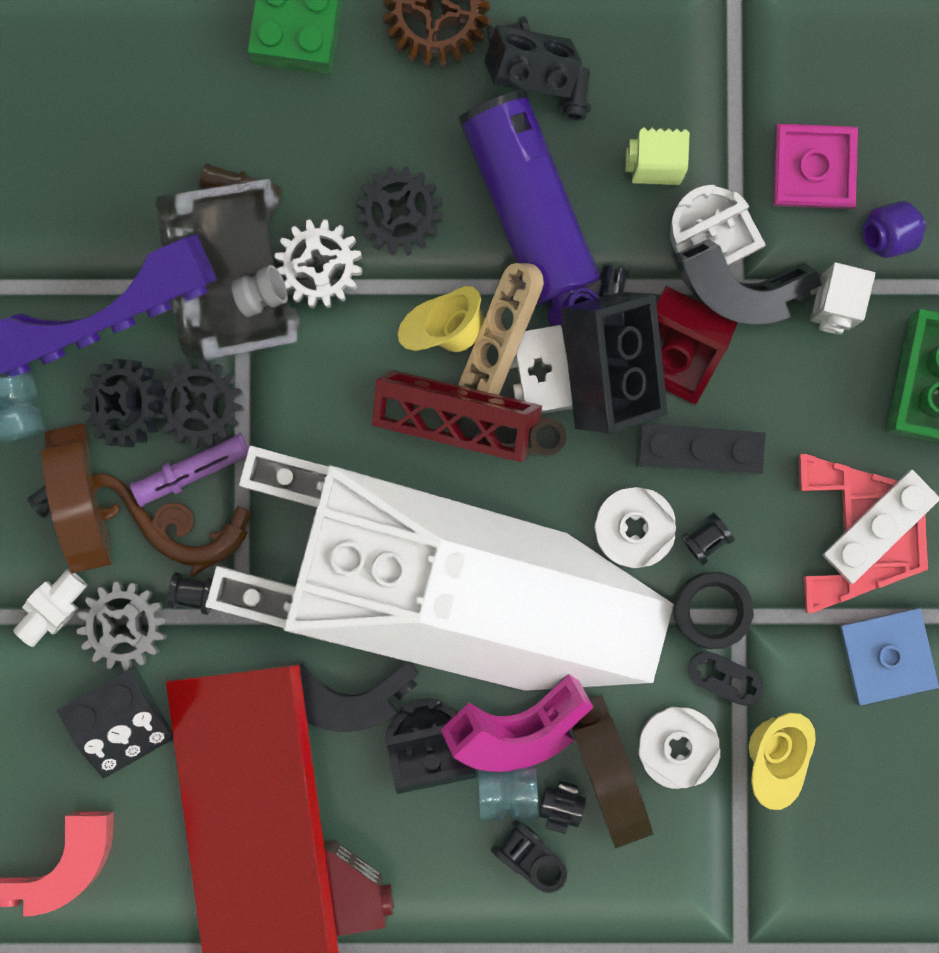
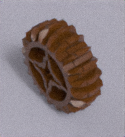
(430, 46)

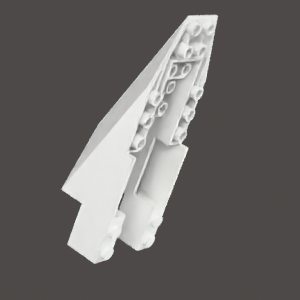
(447, 585)

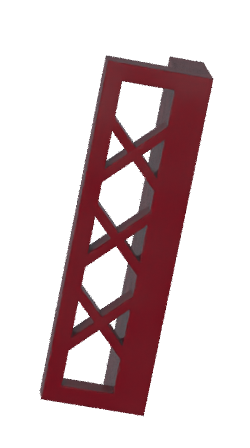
(459, 400)

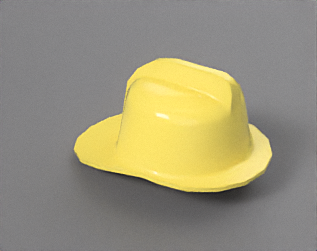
(444, 321)
(781, 758)

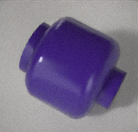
(894, 229)

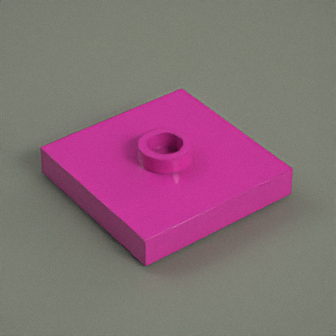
(815, 166)

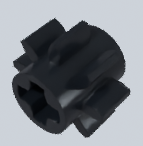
(562, 807)

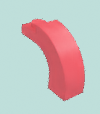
(84, 856)

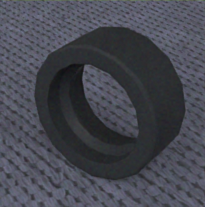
(744, 610)

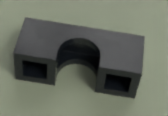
(700, 449)

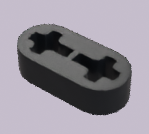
(729, 669)

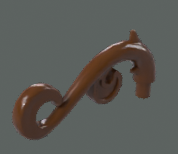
(155, 531)

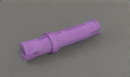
(191, 469)

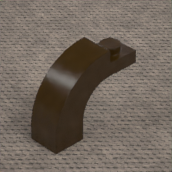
(611, 775)

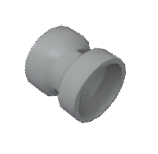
(259, 291)

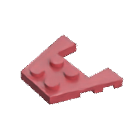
(859, 493)

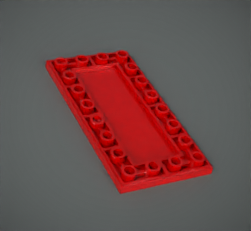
(252, 813)

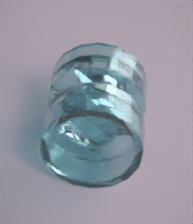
(24, 418)
(508, 793)

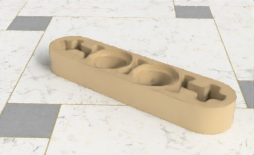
(494, 332)

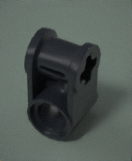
(529, 856)

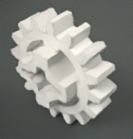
(337, 261)

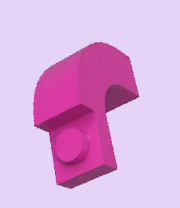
(518, 739)

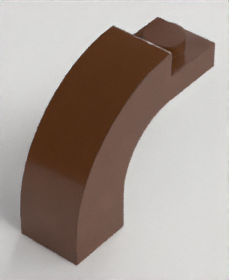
(73, 499)

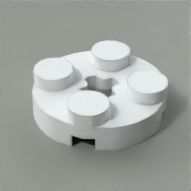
(658, 527)
(679, 771)

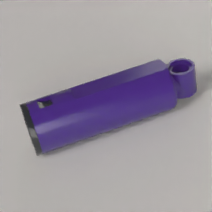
(531, 199)

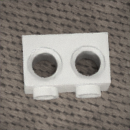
(842, 298)

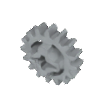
(133, 611)

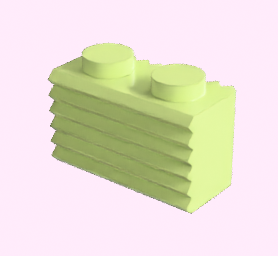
(658, 156)

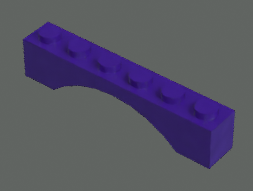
(165, 275)

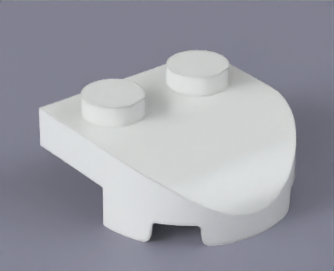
(716, 216)

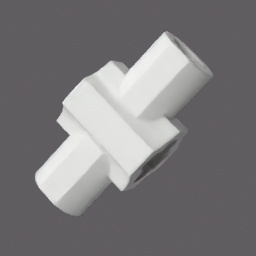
(50, 607)

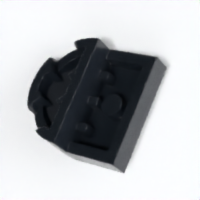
(419, 749)

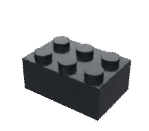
(614, 361)

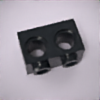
(532, 61)

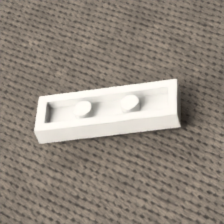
(881, 526)

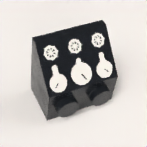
(116, 723)

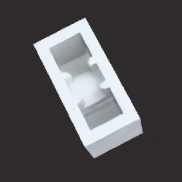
(549, 348)

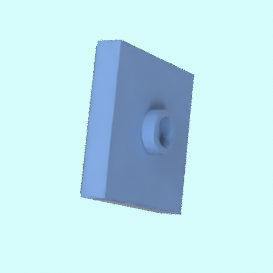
(889, 656)

